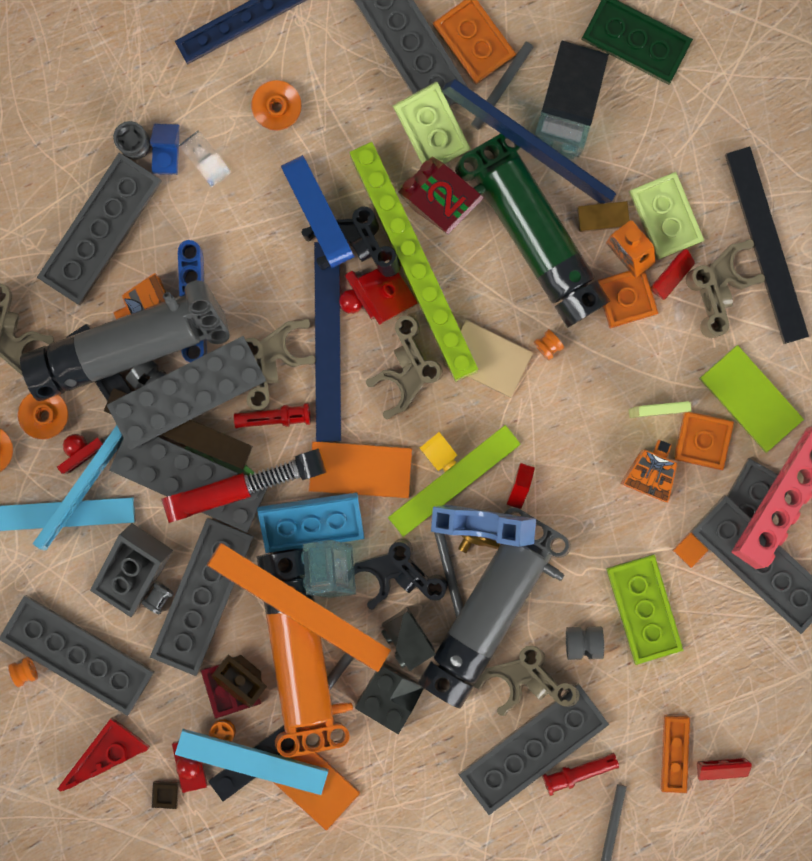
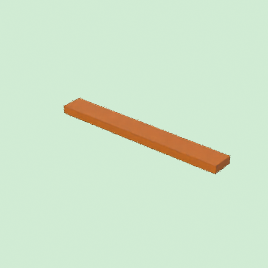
(298, 607)

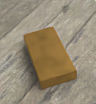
(603, 216)

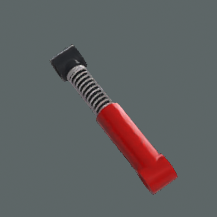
(240, 486)

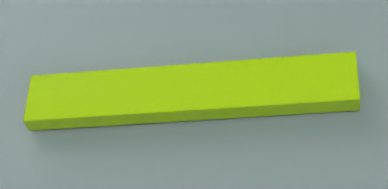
(454, 480)

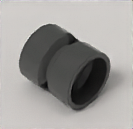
(132, 140)
(138, 374)
(584, 643)

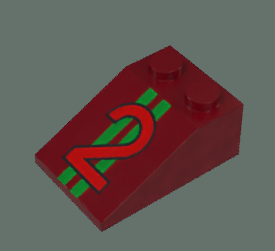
(440, 195)

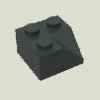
(409, 638)
(389, 698)

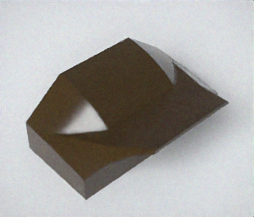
(240, 679)

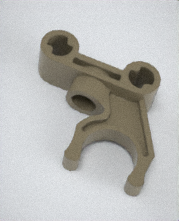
(714, 288)
(10, 346)
(270, 350)
(413, 366)
(533, 676)

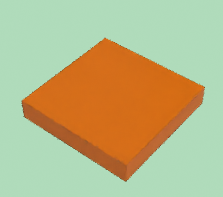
(629, 298)
(703, 440)

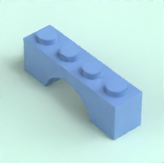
(473, 522)

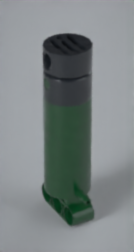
(534, 228)

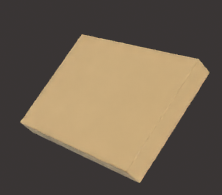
(497, 359)

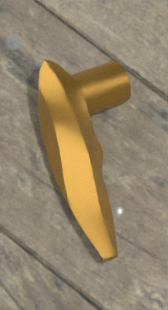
(480, 541)

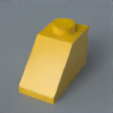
(439, 452)

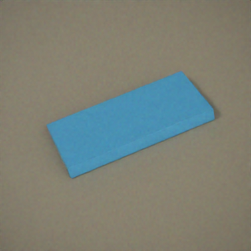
(312, 520)

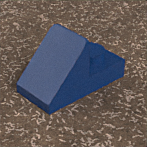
(165, 148)

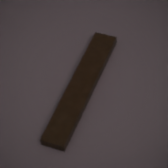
(203, 439)

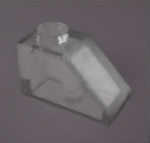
(205, 158)

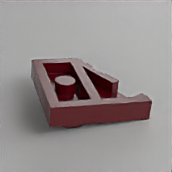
(220, 700)

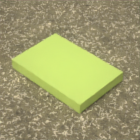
(431, 125)
(666, 215)
(660, 409)

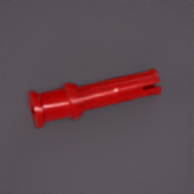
(288, 415)
(568, 777)

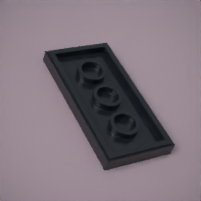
(575, 83)

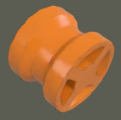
(548, 344)
(23, 672)
(221, 733)

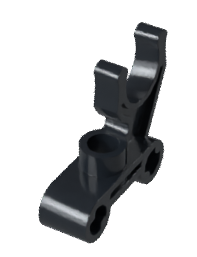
(362, 238)
(402, 570)

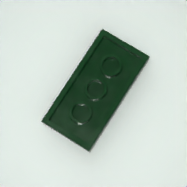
(637, 39)

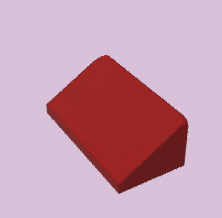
(673, 274)
(723, 769)

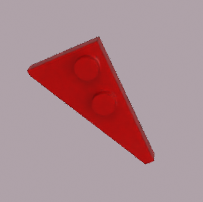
(111, 747)

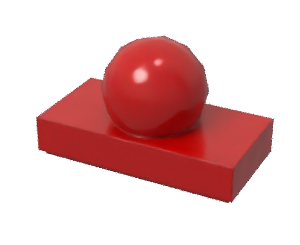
(351, 300)
(76, 448)
(190, 772)

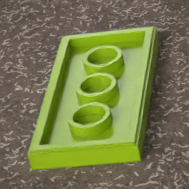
(751, 398)
(644, 609)

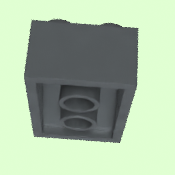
(131, 569)

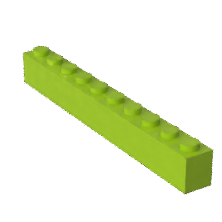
(413, 262)

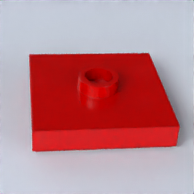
(384, 295)

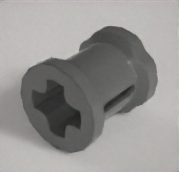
(157, 598)

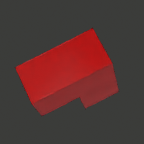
(520, 486)

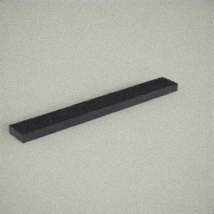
(766, 245)

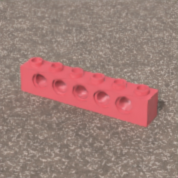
(748, 546)

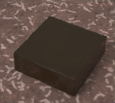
(165, 795)

